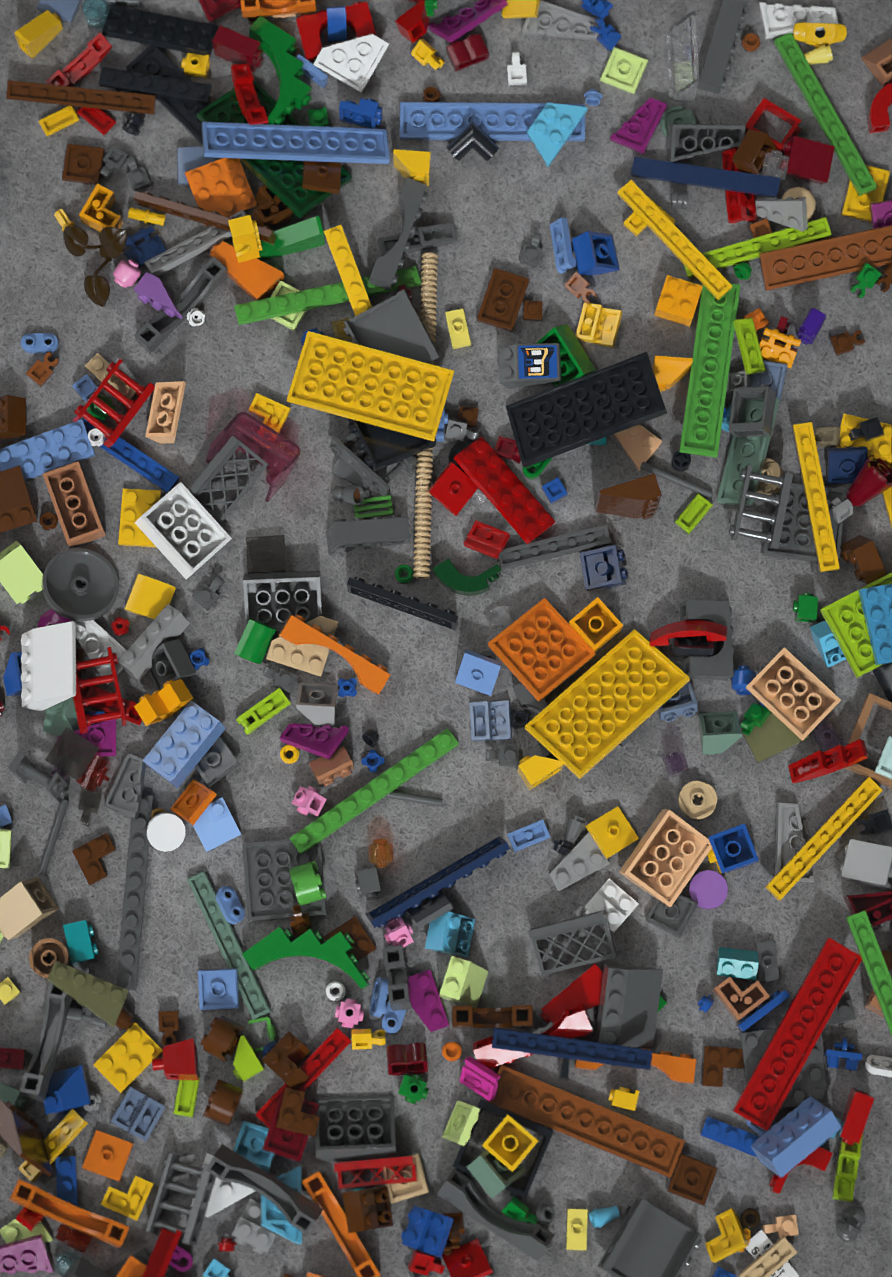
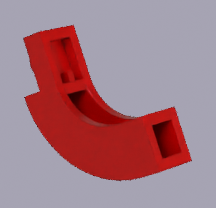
(878, 113)
(818, 1159)

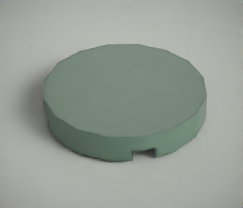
(676, 115)

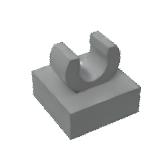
(841, 510)

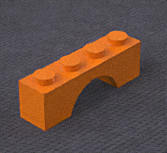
(258, 8)

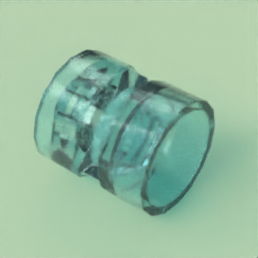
(95, 13)

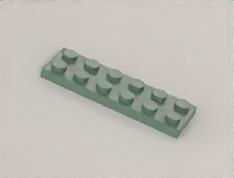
(744, 452)

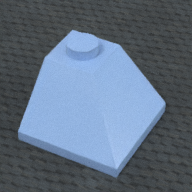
(216, 825)

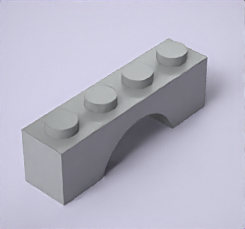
(138, 657)

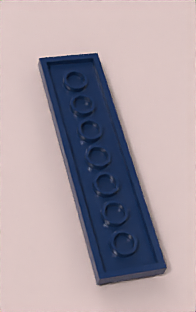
(431, 886)

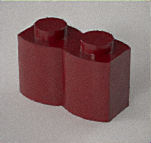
(467, 52)
(407, 1059)

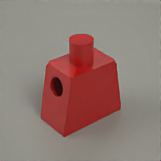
(179, 1061)

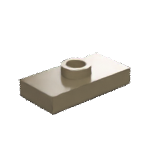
(827, 436)

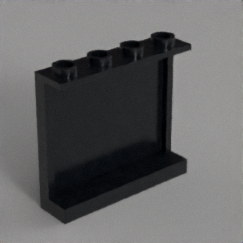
(385, 446)

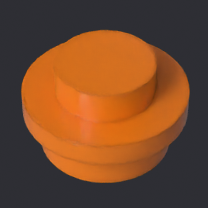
(451, 1051)

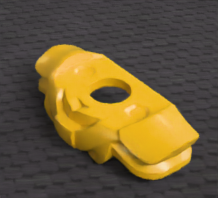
(806, 33)

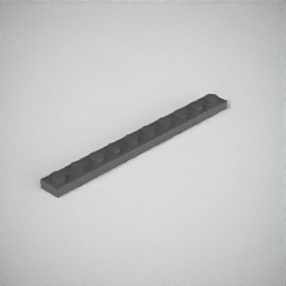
(134, 897)

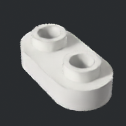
(879, 1065)

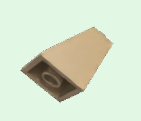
(25, 907)

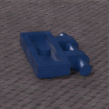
(147, 249)

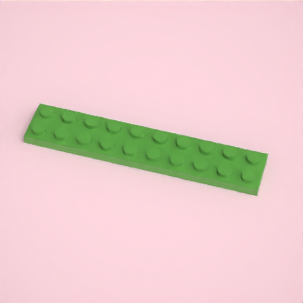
(709, 373)

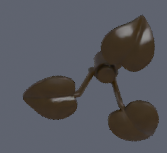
(112, 245)

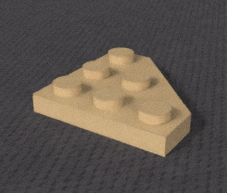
(303, 657)

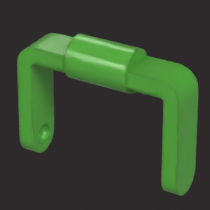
(270, 1029)

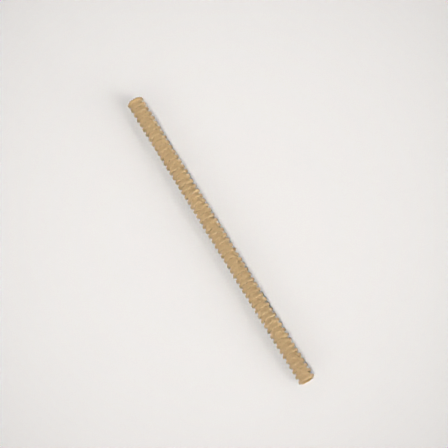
(424, 458)

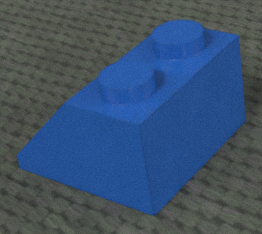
(595, 253)
(733, 849)

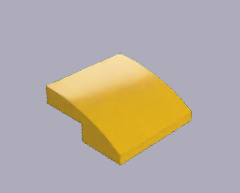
(598, 325)
(149, 597)

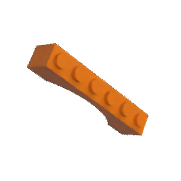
(368, 674)
(676, 1068)
(68, 1214)
(337, 1222)

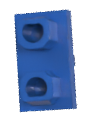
(598, 8)
(833, 1056)

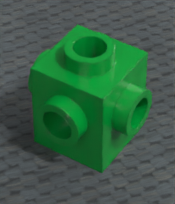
(406, 1085)

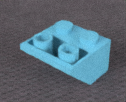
(827, 644)
(450, 934)

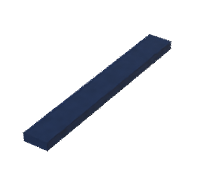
(705, 177)
(572, 1049)

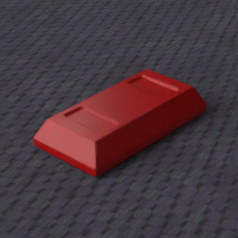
(97, 119)

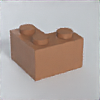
(739, 1002)

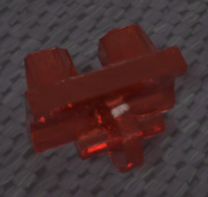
(94, 775)

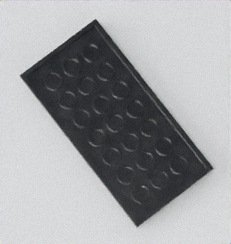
(585, 409)

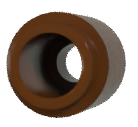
(125, 1019)

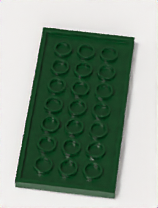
(280, 176)

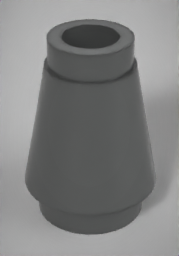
(574, 827)

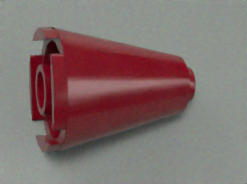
(870, 482)

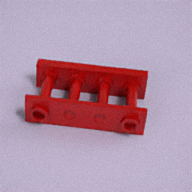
(121, 420)
(82, 702)

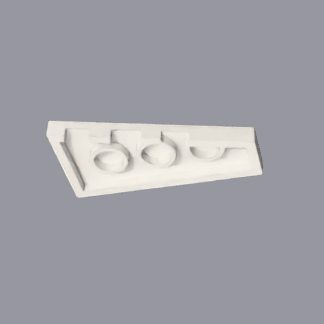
(780, 19)
(95, 644)

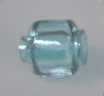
(64, 1262)

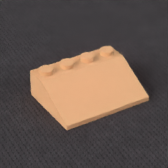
(793, 694)
(666, 857)

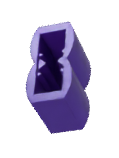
(811, 326)

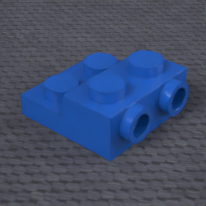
(365, 114)
(427, 1231)

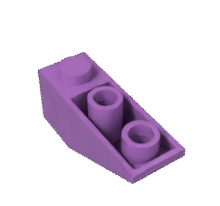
(154, 291)

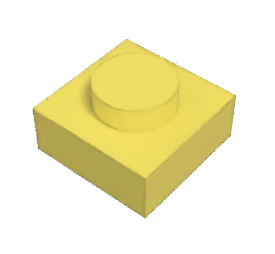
(8, 991)

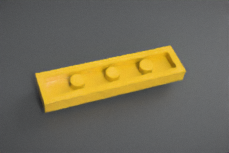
(56, 1142)

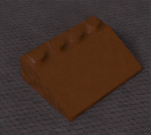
(631, 499)
(15, 500)
(24, 1136)

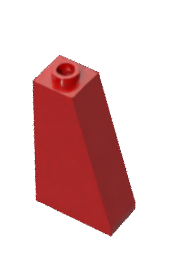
(583, 990)

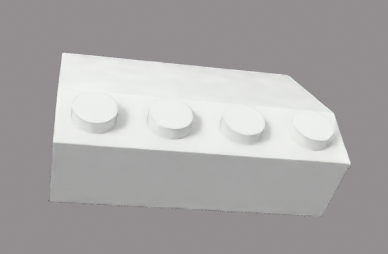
(183, 530)
(48, 665)

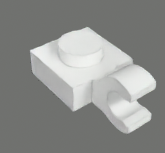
(516, 72)

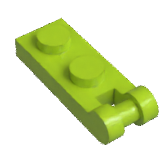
(263, 711)

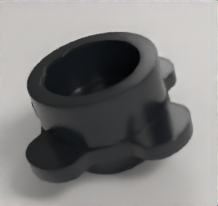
(515, 717)

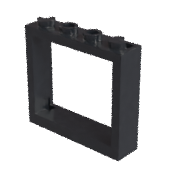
(515, 1192)

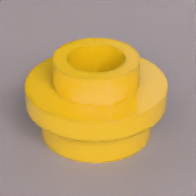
(294, 758)

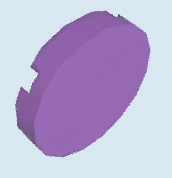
(708, 889)

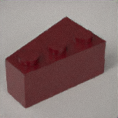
(877, 906)

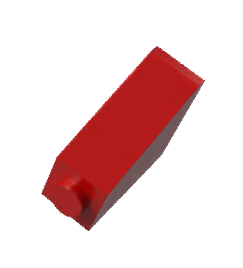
(855, 1116)

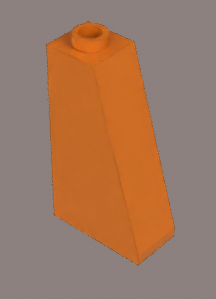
(252, 276)

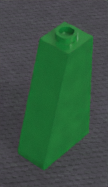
(294, 238)

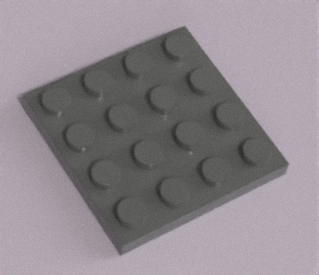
(797, 534)
(269, 882)
(810, 1080)

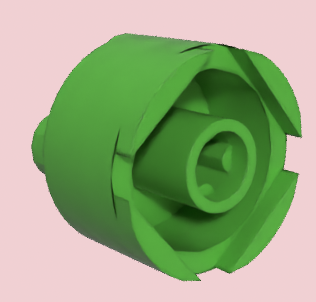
(307, 883)

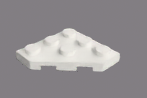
(352, 59)
(223, 1193)

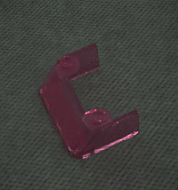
(265, 442)

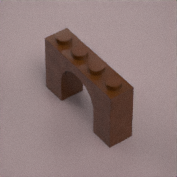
(479, 1018)

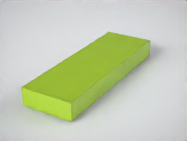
(749, 346)

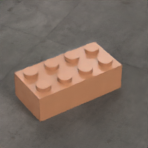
(74, 504)

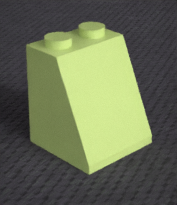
(19, 573)
(463, 982)

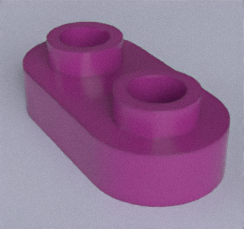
(178, 1254)

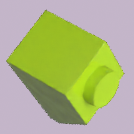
(246, 1061)

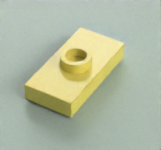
(457, 328)
(576, 1229)

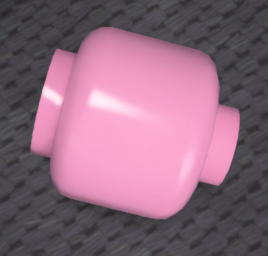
(127, 273)

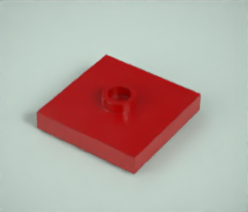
(453, 489)
(467, 1261)

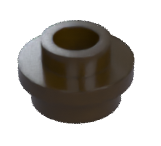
(743, 1217)

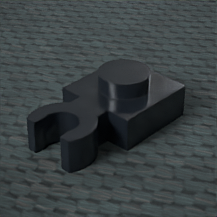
(877, 822)

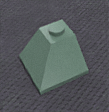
(61, 716)
(718, 731)

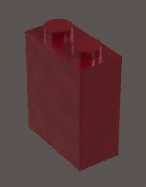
(237, 48)
(808, 159)

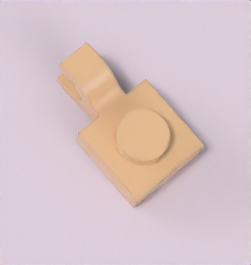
(784, 1226)

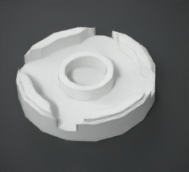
(165, 832)

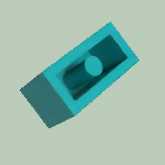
(80, 942)
(737, 963)

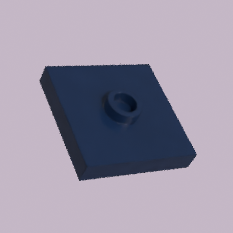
(845, 464)

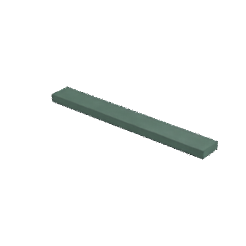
(228, 945)

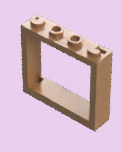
(856, 733)

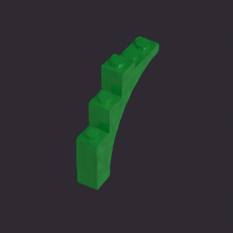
(280, 49)
(335, 951)

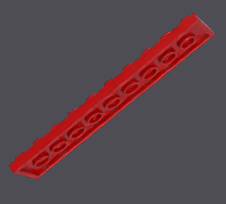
(797, 1034)

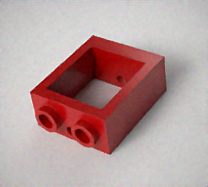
(779, 112)

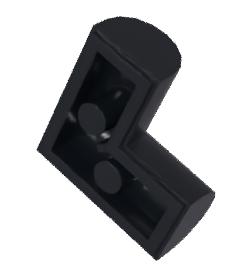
(473, 138)

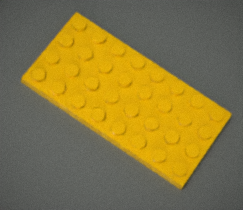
(370, 386)
(607, 703)

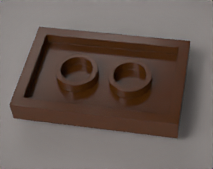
(503, 300)

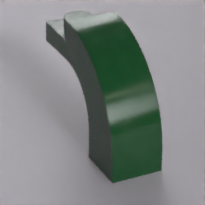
(465, 585)

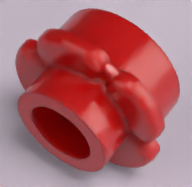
(120, 621)
(226, 1245)

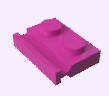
(479, 1078)

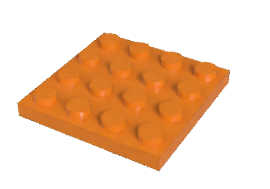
(541, 649)

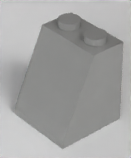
(868, 864)

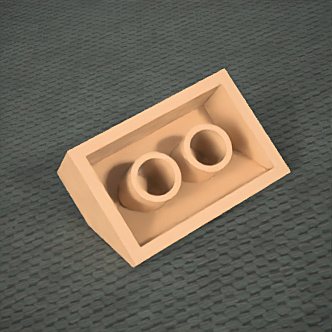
(165, 411)

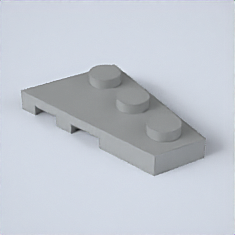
(784, 211)
(579, 863)

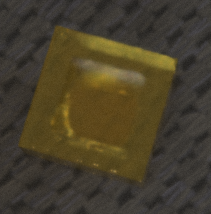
(338, 329)

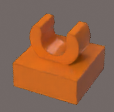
(759, 319)

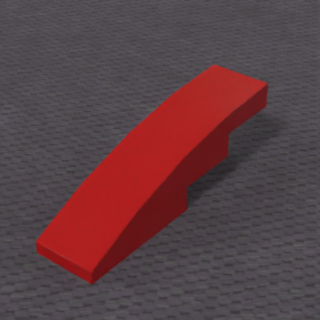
(827, 762)

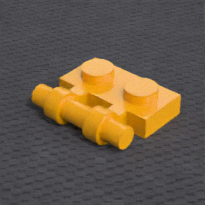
(778, 352)

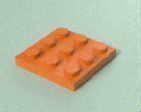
(221, 187)

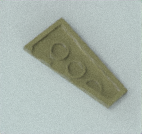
(92, 992)

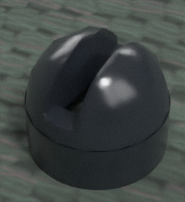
(370, 737)

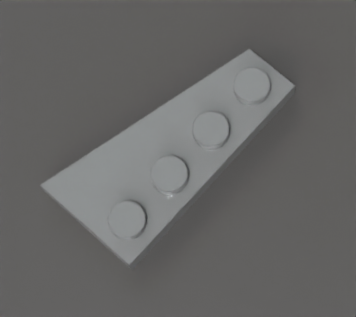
(560, 22)
(789, 837)

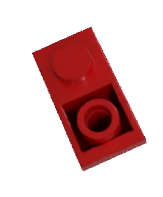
(414, 22)

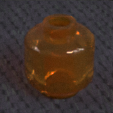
(380, 853)

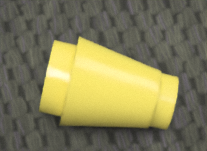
(819, 55)

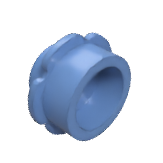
(592, 97)

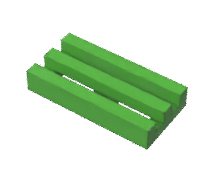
(379, 506)

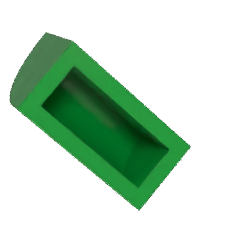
(255, 641)

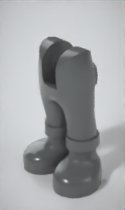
(855, 1218)

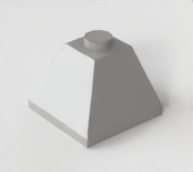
(317, 702)

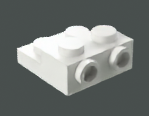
(614, 901)

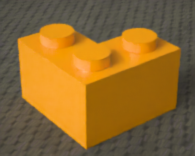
(97, 211)
(163, 702)

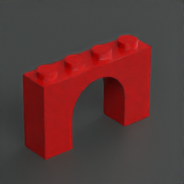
(311, 27)

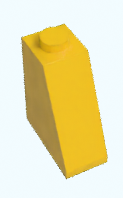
(38, 33)

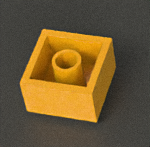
(678, 300)
(596, 624)

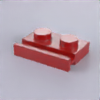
(486, 539)

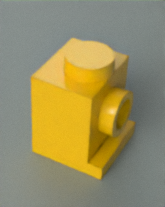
(199, 70)
(623, 1098)

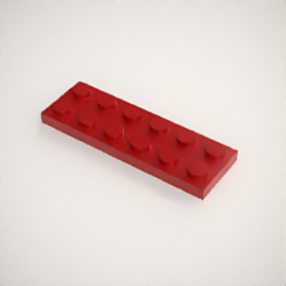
(504, 490)

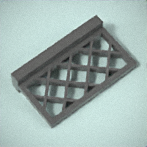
(217, 465)
(569, 925)

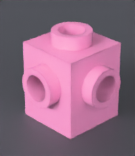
(308, 801)
(398, 932)
(357, 1016)

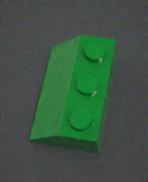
(572, 356)

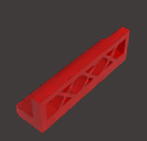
(737, 201)
(371, 1165)
(162, 1253)

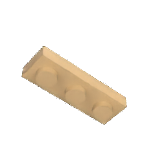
(98, 367)
(770, 1260)

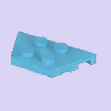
(554, 128)
(271, 1215)

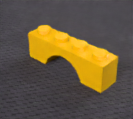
(245, 238)

